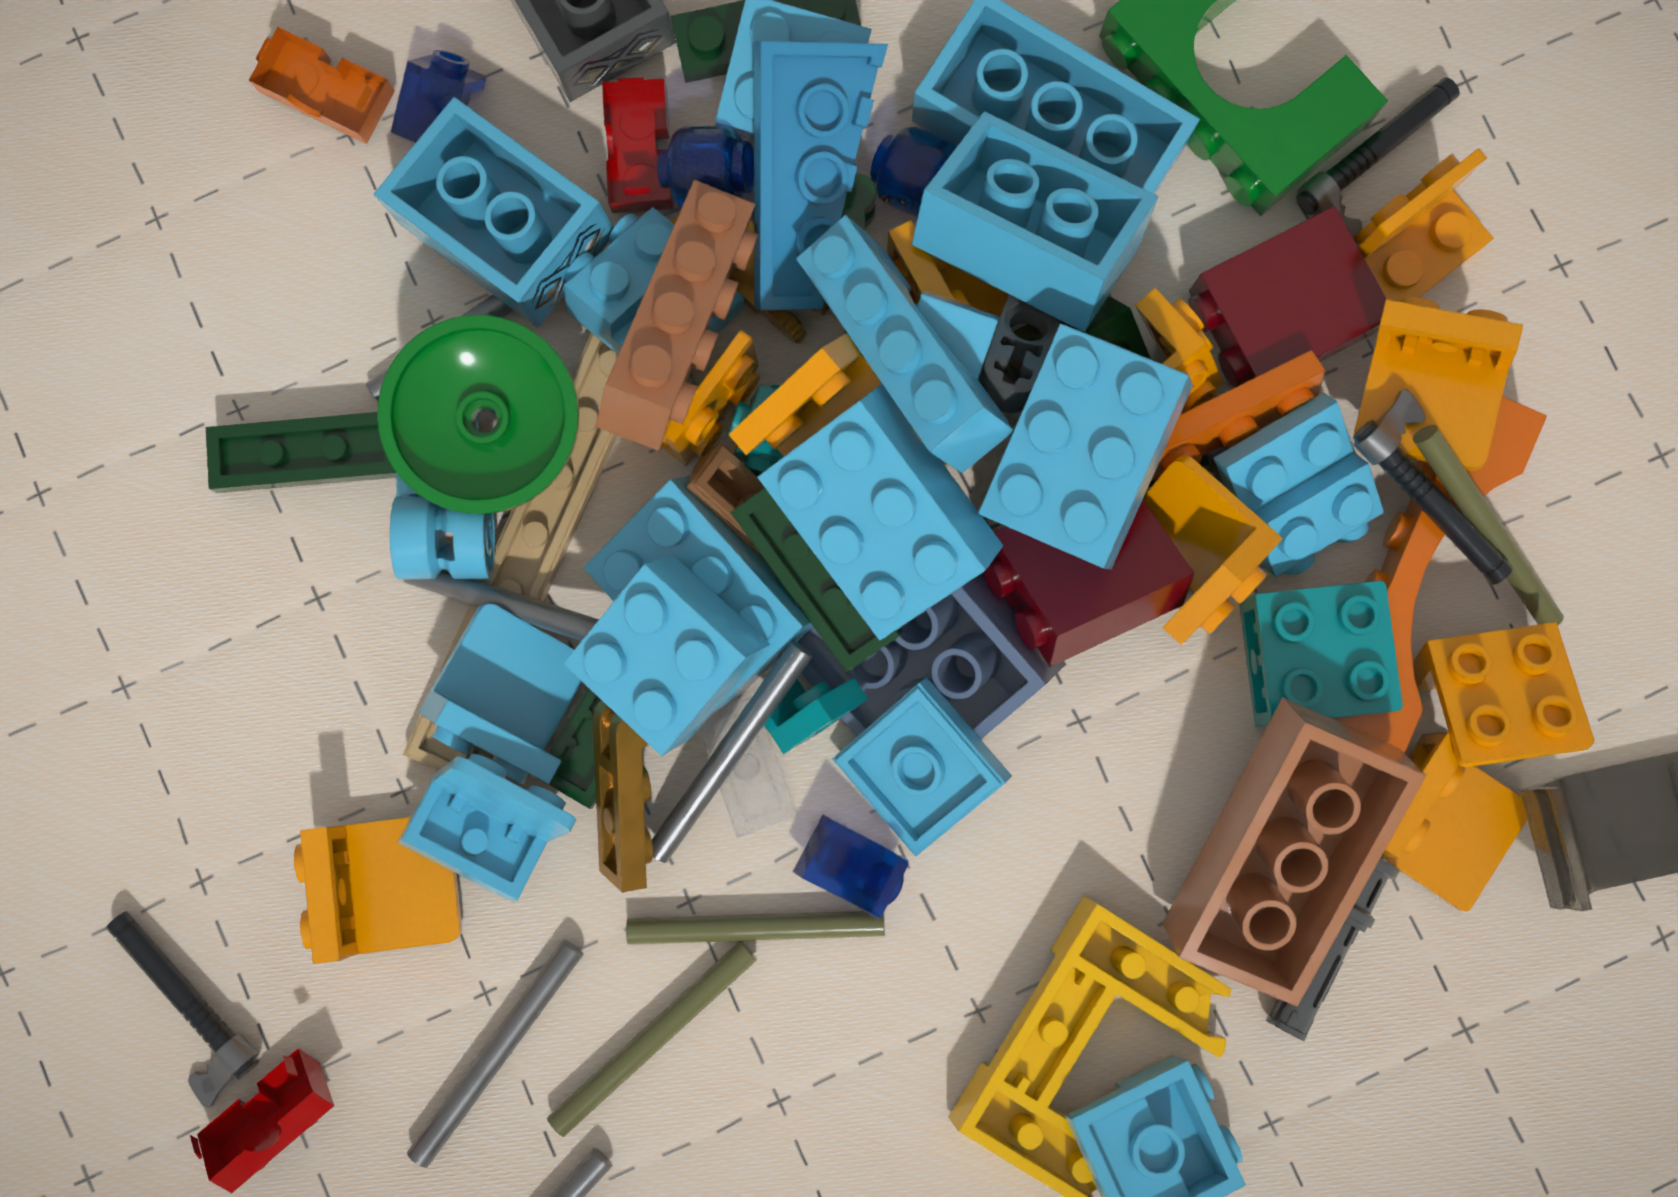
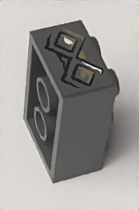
(595, 38)

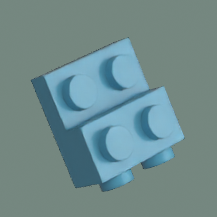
(609, 288)
(1303, 483)
(1158, 1136)

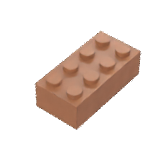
(1291, 852)

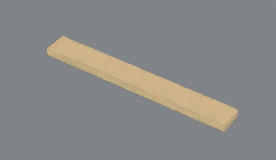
(542, 528)

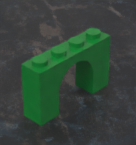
(1256, 149)

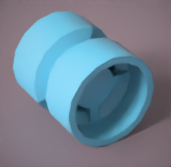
(420, 544)

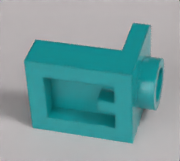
(809, 713)

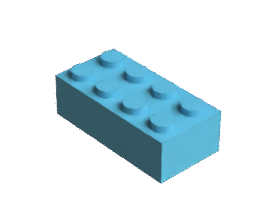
(1053, 91)

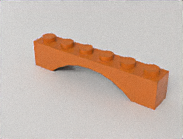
(1411, 544)

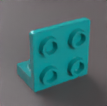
(1321, 650)

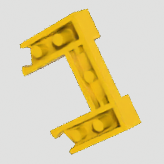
(1095, 960)

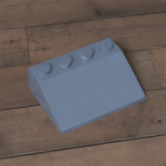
(961, 645)

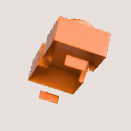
(302, 79)

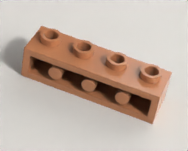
(674, 317)

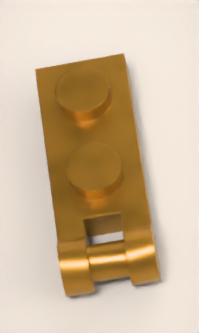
(620, 799)

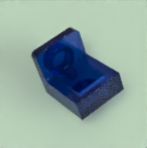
(429, 87)
(852, 866)

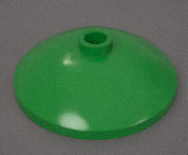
(443, 385)

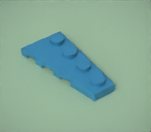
(806, 141)

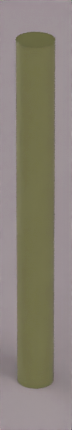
(1479, 512)
(753, 927)
(651, 1039)

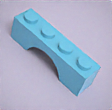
(909, 358)

